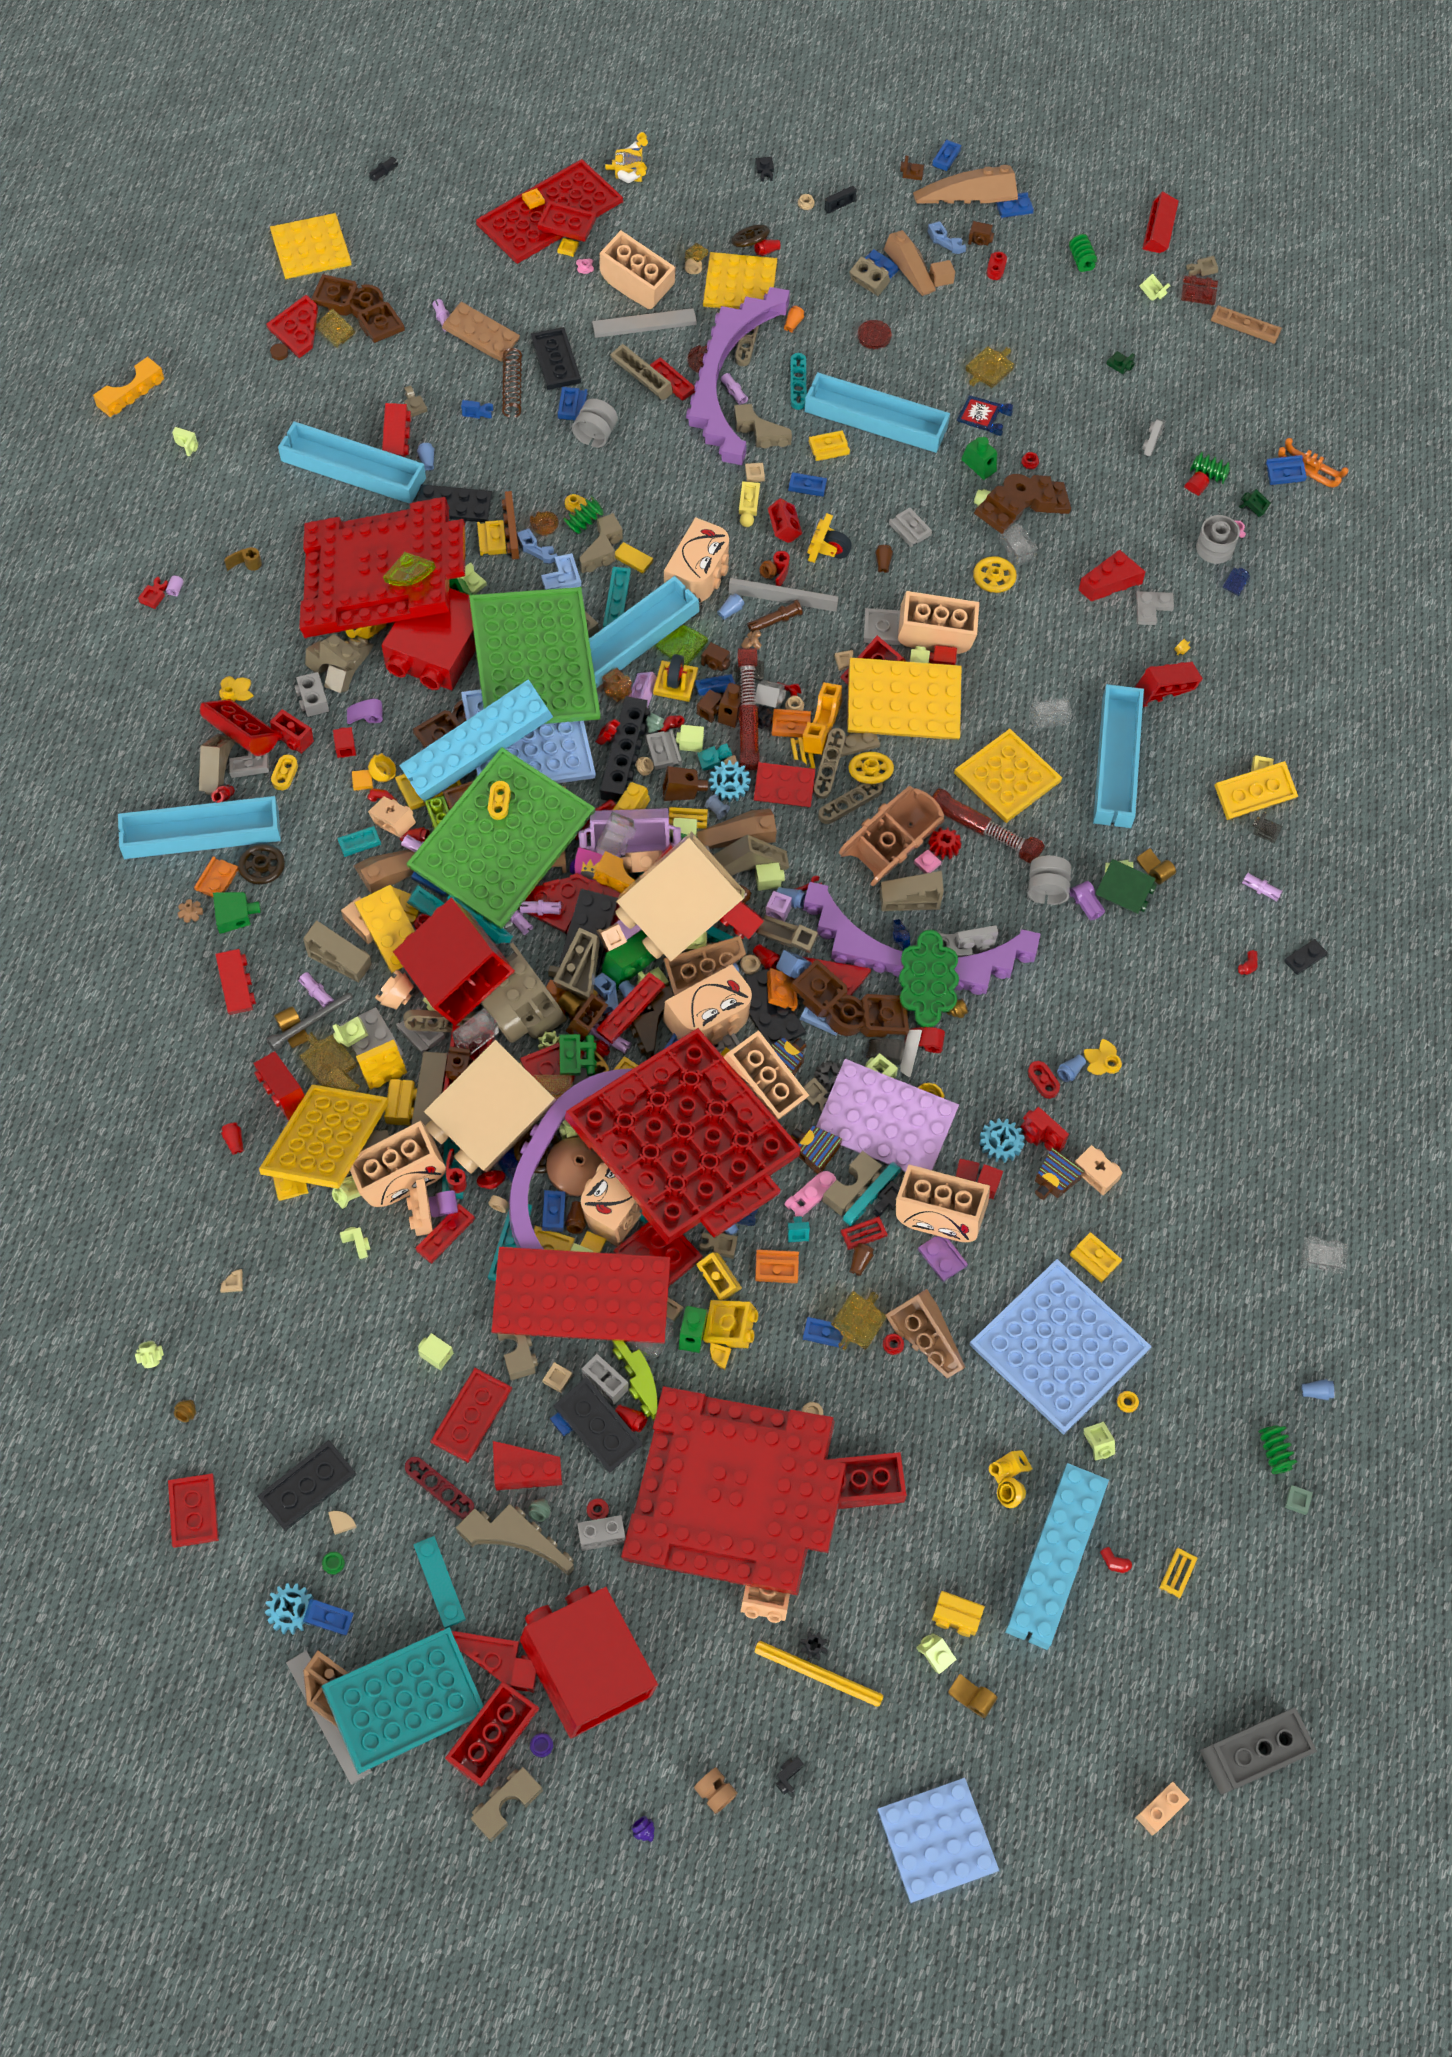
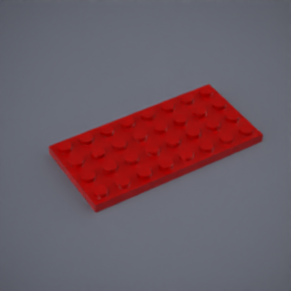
(515, 225)
(581, 1295)

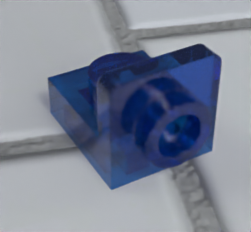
(1237, 581)

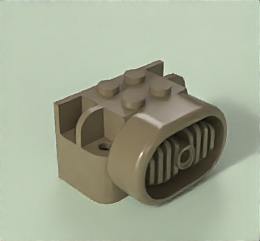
(523, 1003)

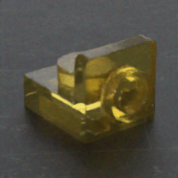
(696, 252)

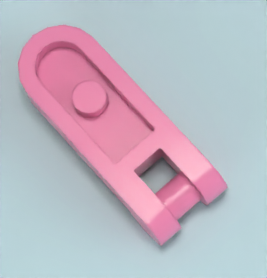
(811, 1193)

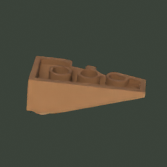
(754, 823)

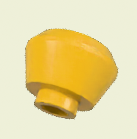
(1010, 1492)

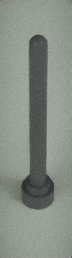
(276, 1041)

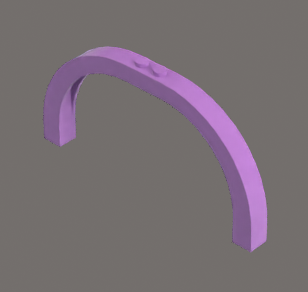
(535, 1149)

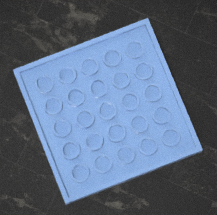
(553, 748)
(1060, 1346)

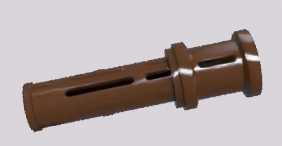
(782, 614)

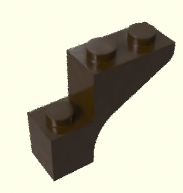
(646, 1025)

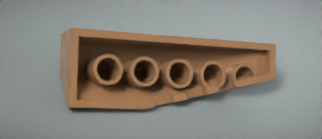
(983, 184)

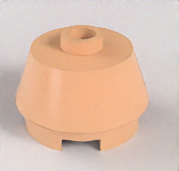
(396, 991)

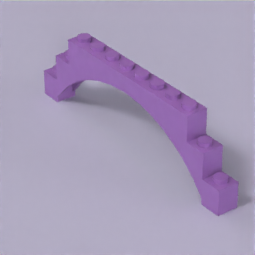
(729, 329)
(858, 948)

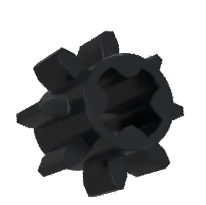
(764, 716)
(816, 1638)

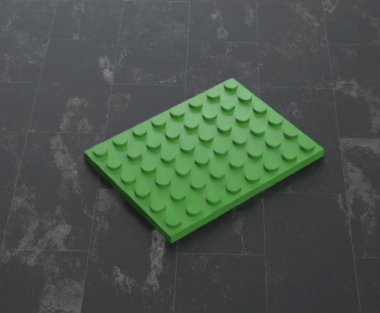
(536, 639)
(500, 862)

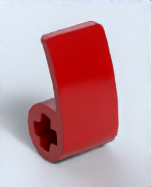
(781, 561)
(931, 1039)
(967, 1170)
(453, 1174)

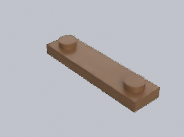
(1246, 324)

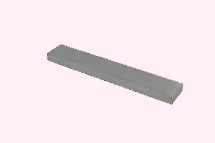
(644, 322)
(783, 594)
(330, 1731)

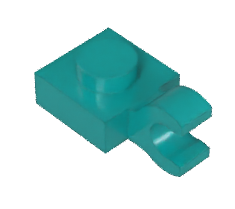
(712, 756)

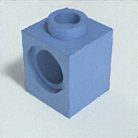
(792, 964)

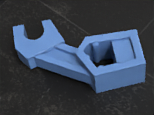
(939, 235)
(525, 537)
(603, 982)

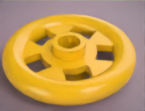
(993, 587)
(871, 767)

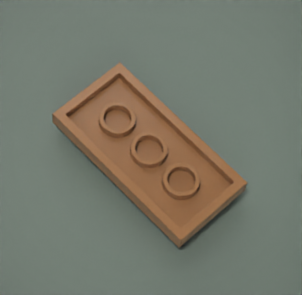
(480, 331)

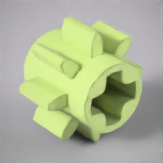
(546, 1038)
(149, 1354)

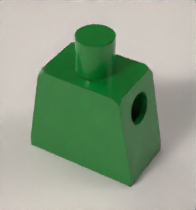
(981, 457)
(233, 910)
(692, 1327)

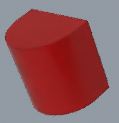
(1197, 483)

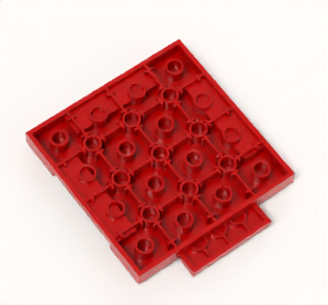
(351, 557)
(686, 1139)
(735, 1492)

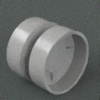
(594, 421)
(1217, 539)
(1049, 877)

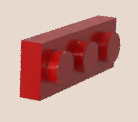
(680, 386)
(445, 1234)

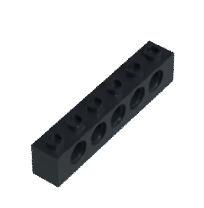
(632, 709)

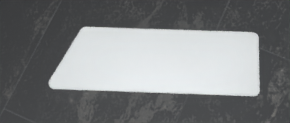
(910, 1051)

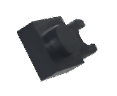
(765, 167)

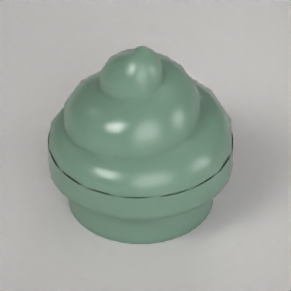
(654, 723)
(539, 1510)

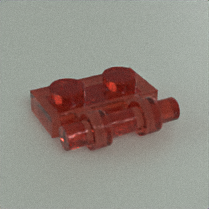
(1198, 294)

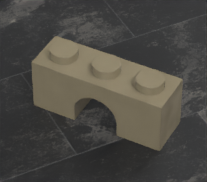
(842, 1197)
(520, 1361)
(519, 1787)

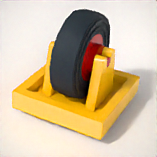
(828, 541)
(675, 679)

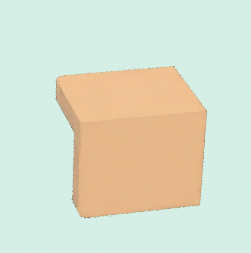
(612, 937)

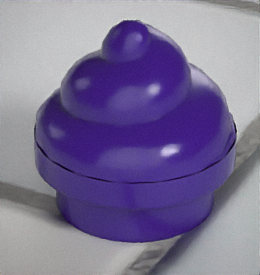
(643, 1829)

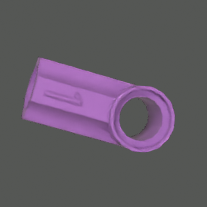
(1085, 896)

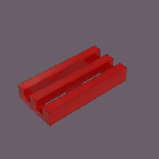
(880, 1227)

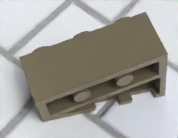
(336, 952)

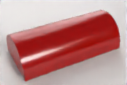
(240, 726)
(491, 1734)

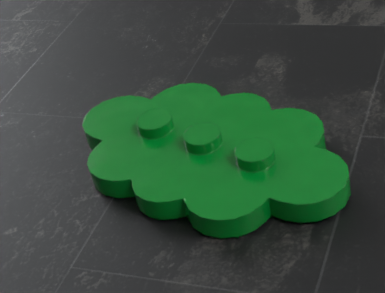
(928, 978)

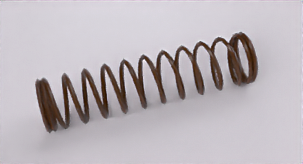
(519, 383)

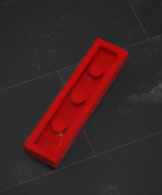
(630, 1008)

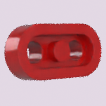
(996, 265)
(1044, 1080)

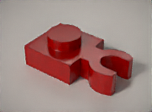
(153, 595)
(607, 732)

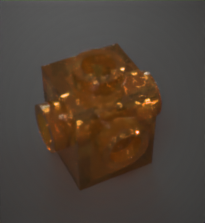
(617, 685)

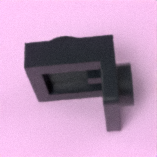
(789, 1769)

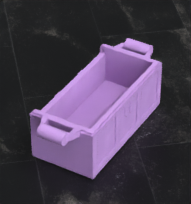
(650, 824)

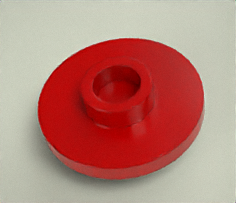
(491, 1179)

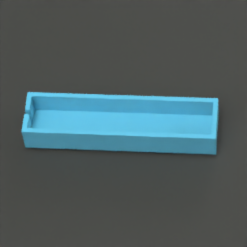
(877, 412)
(352, 462)
(641, 627)
(476, 741)
(1118, 756)
(199, 827)
(1057, 1556)

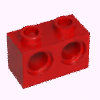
(784, 520)

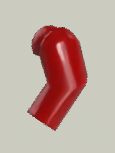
(672, 722)
(379, 793)
(1114, 1563)

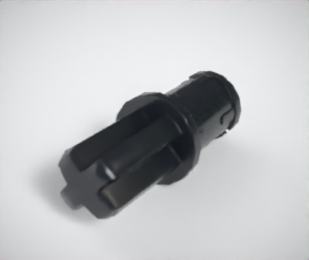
(383, 169)

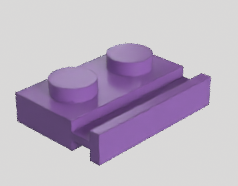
(942, 1257)

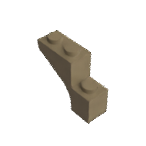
(765, 432)
(601, 550)
(330, 652)
(339, 677)
(788, 934)

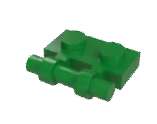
(570, 1055)

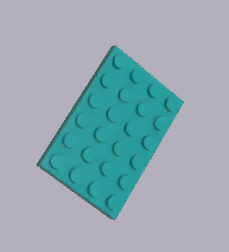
(403, 1700)

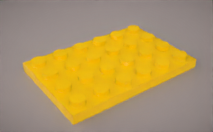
(904, 698)
(324, 1136)

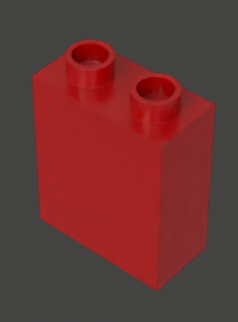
(433, 646)
(453, 961)
(587, 1660)

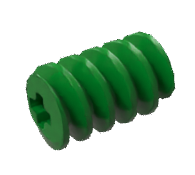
(1083, 252)
(1211, 467)
(584, 515)
(1277, 1449)

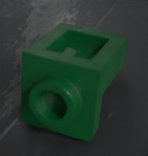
(1121, 363)
(1255, 502)

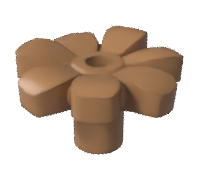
(752, 640)
(190, 910)

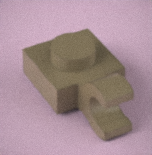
(414, 404)

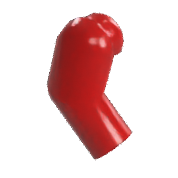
(1250, 965)

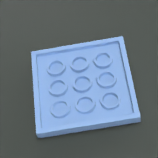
(937, 1840)

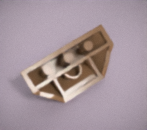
(316, 1673)

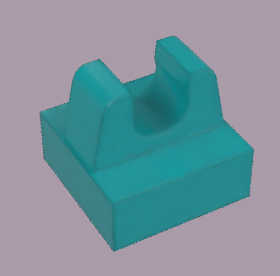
(798, 1230)

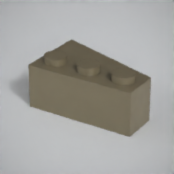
(912, 893)
(579, 965)

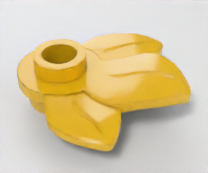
(235, 689)
(1100, 1057)

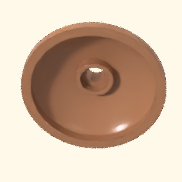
(565, 1171)

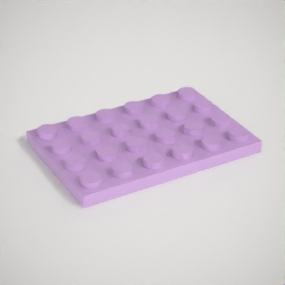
(886, 1117)

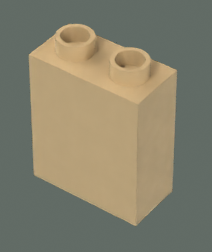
(679, 898)
(488, 1109)

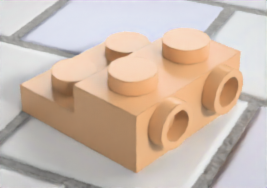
(420, 1207)
(765, 1603)

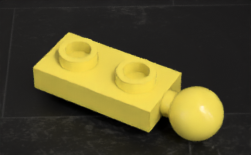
(748, 503)

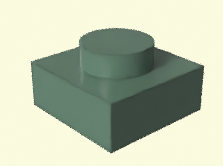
(1298, 1500)

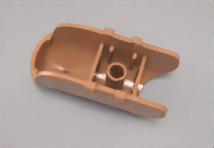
(889, 837)

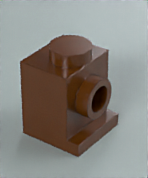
(981, 234)
(716, 657)
(709, 705)
(458, 1056)

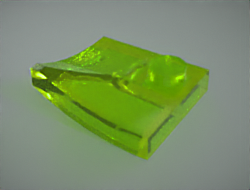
(408, 570)
(682, 642)

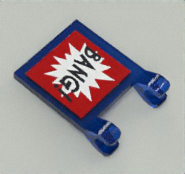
(982, 414)

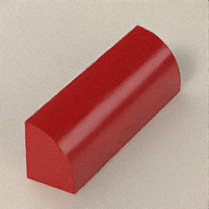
(1160, 223)

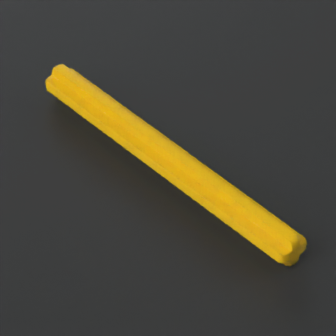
(819, 1673)

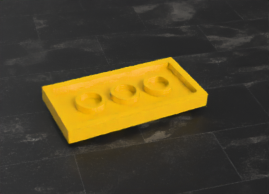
(1256, 790)
(386, 923)

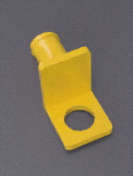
(1009, 1466)

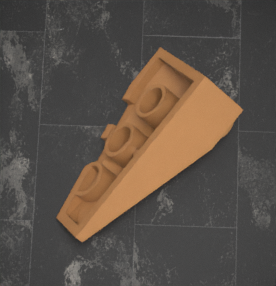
(909, 261)
(384, 869)
(703, 962)
(925, 1328)

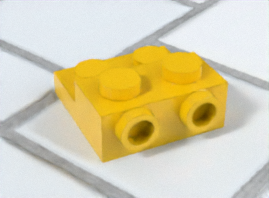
(381, 1064)
(730, 1323)

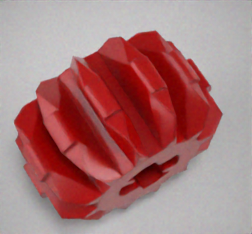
(945, 843)

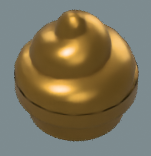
(959, 1010)
(185, 1410)

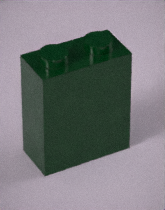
(1126, 887)

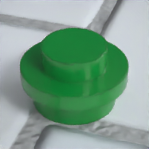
(333, 1563)

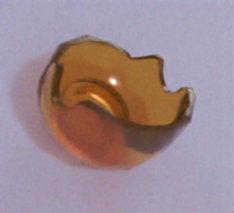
(544, 523)

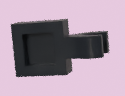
(887, 1199)

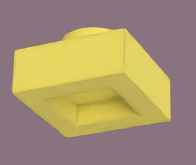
(1261, 762)

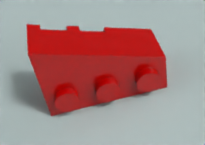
(396, 429)
(1111, 576)
(1168, 680)
(235, 981)
(279, 1083)
(524, 1468)

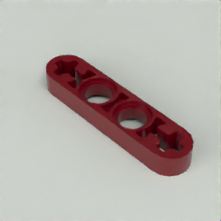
(437, 1490)

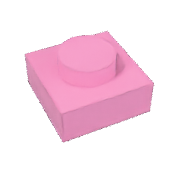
(927, 862)

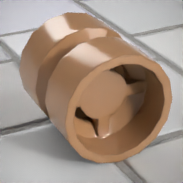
(715, 1790)

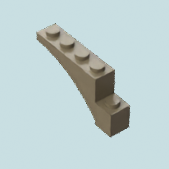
(513, 1530)

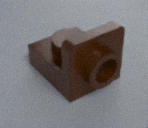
(911, 170)

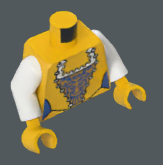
(628, 161)

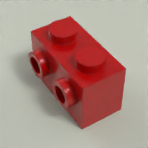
(292, 731)

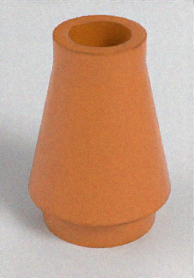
(794, 317)

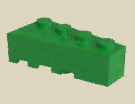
(627, 959)

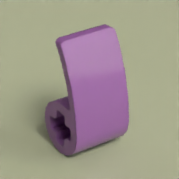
(369, 709)
(443, 1204)

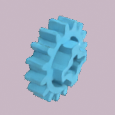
(735, 773)
(992, 1137)
(282, 1612)

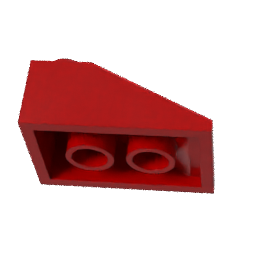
(878, 650)

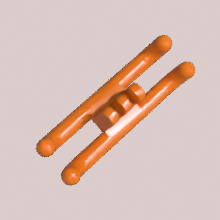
(1313, 465)

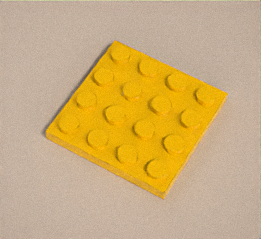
(310, 246)
(736, 277)
(1008, 775)

